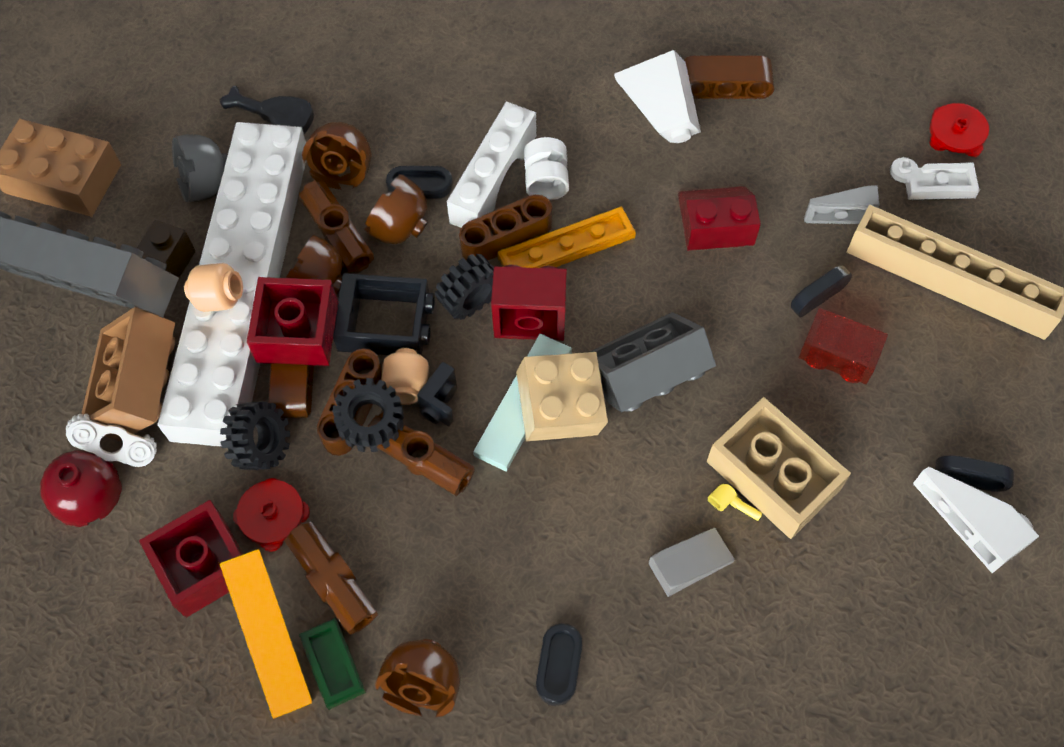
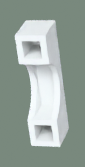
(481, 181)

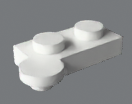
(936, 180)

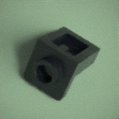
(437, 390)

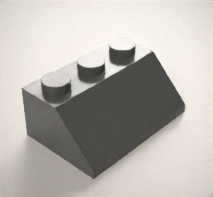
(653, 361)

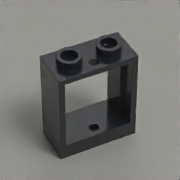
(384, 288)

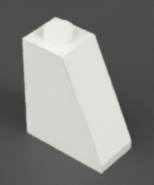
(663, 95)

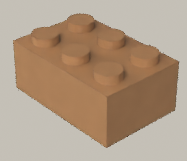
(56, 167)
(130, 371)

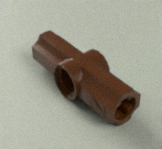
(329, 213)
(436, 465)
(331, 577)

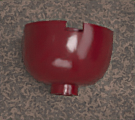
(80, 487)

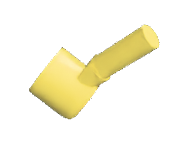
(726, 495)

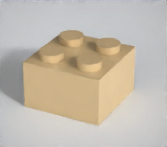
(561, 396)

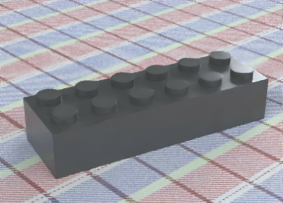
(84, 265)

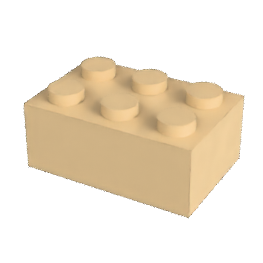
(777, 467)

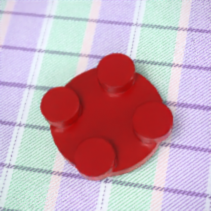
(958, 129)
(270, 513)

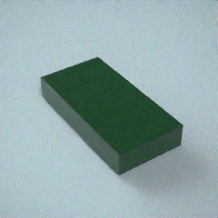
(332, 663)

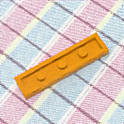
(571, 241)
(266, 633)

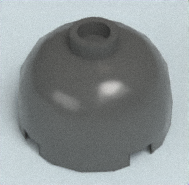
(198, 165)

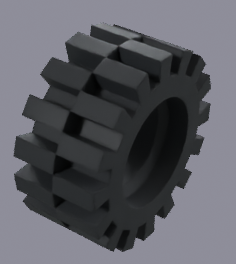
(466, 286)
(363, 395)
(240, 435)

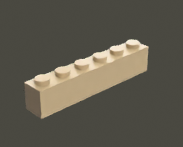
(958, 272)

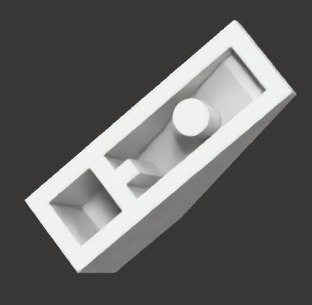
(983, 522)

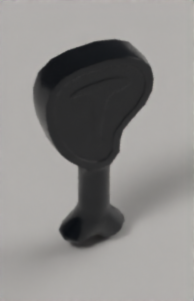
(276, 110)

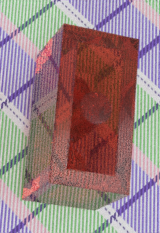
(843, 346)

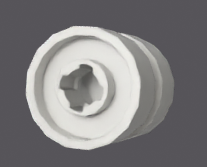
(546, 168)

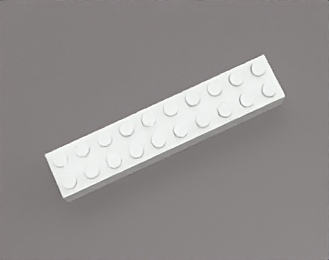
(250, 235)

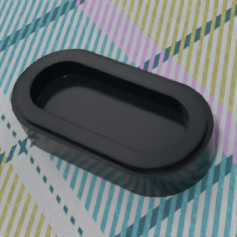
(432, 180)
(820, 290)
(977, 473)
(559, 664)

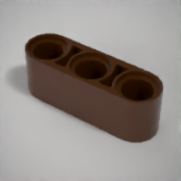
(730, 77)
(515, 216)
(292, 389)
(326, 425)

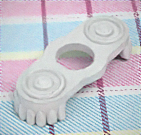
(87, 434)

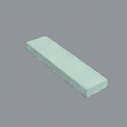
(506, 428)

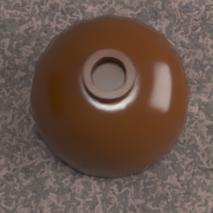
(333, 150)
(398, 213)
(318, 261)
(420, 676)

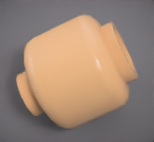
(213, 287)
(406, 374)

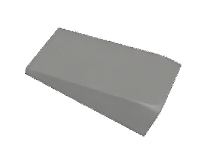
(842, 207)
(690, 561)

